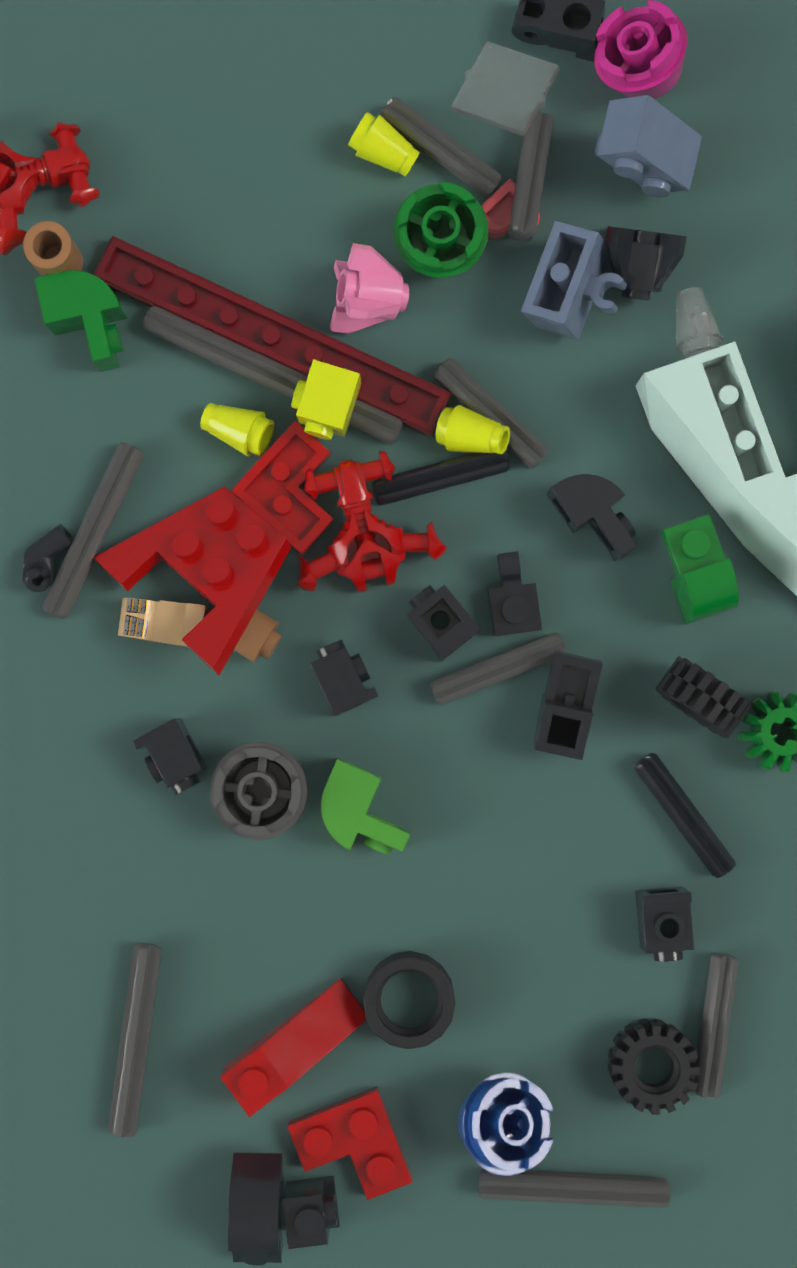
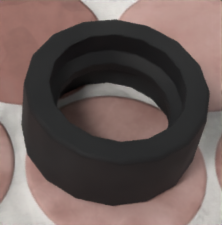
(417, 1036)

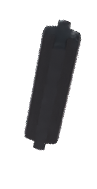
(439, 476)
(684, 815)

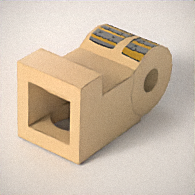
(159, 621)

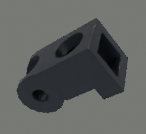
(560, 24)

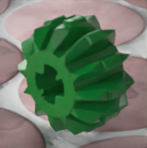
(774, 712)

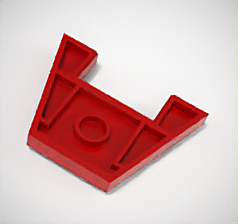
(221, 553)

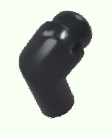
(41, 558)

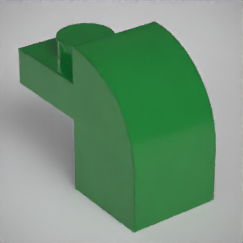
(83, 301)
(704, 578)

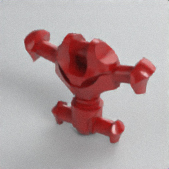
(22, 174)
(365, 545)

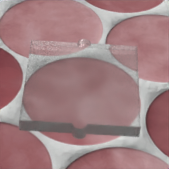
(505, 88)

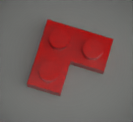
(275, 486)
(357, 1129)

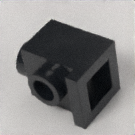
(460, 627)
(342, 678)
(172, 755)
(652, 910)
(310, 1211)

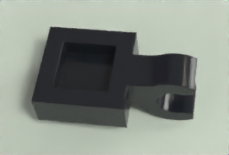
(514, 605)

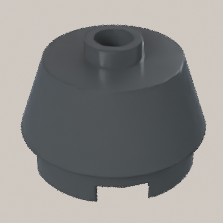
(258, 791)

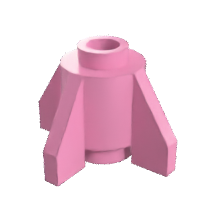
(366, 291)

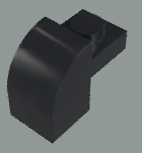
(256, 1208)

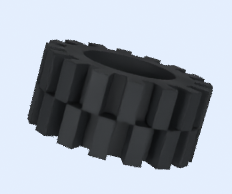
(703, 697)
(674, 1086)

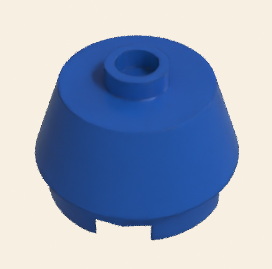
(506, 1124)

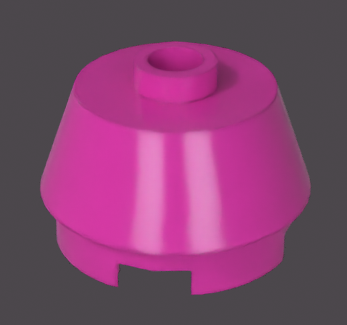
(641, 50)

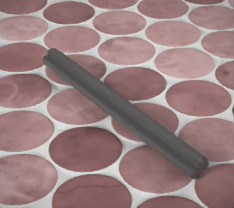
(257, 368)

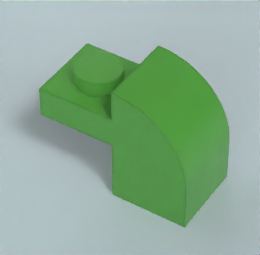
(346, 807)

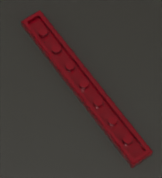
(267, 332)

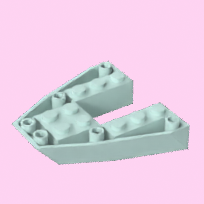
(719, 437)

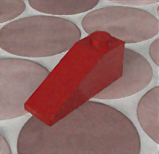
(293, 1047)

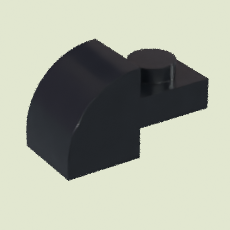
(589, 500)
(567, 705)

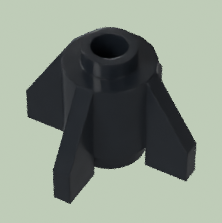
(643, 259)

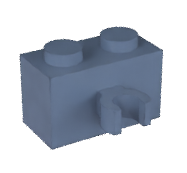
(649, 145)
(570, 281)

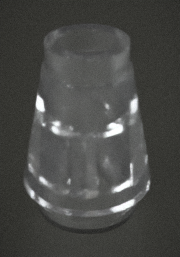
(695, 323)

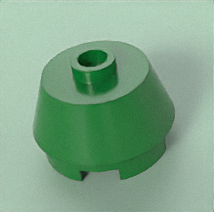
(440, 230)

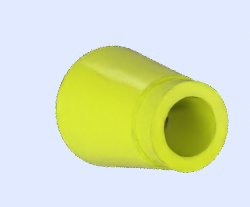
(383, 145)
(240, 428)
(470, 432)

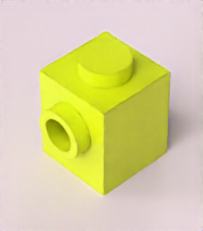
(326, 399)

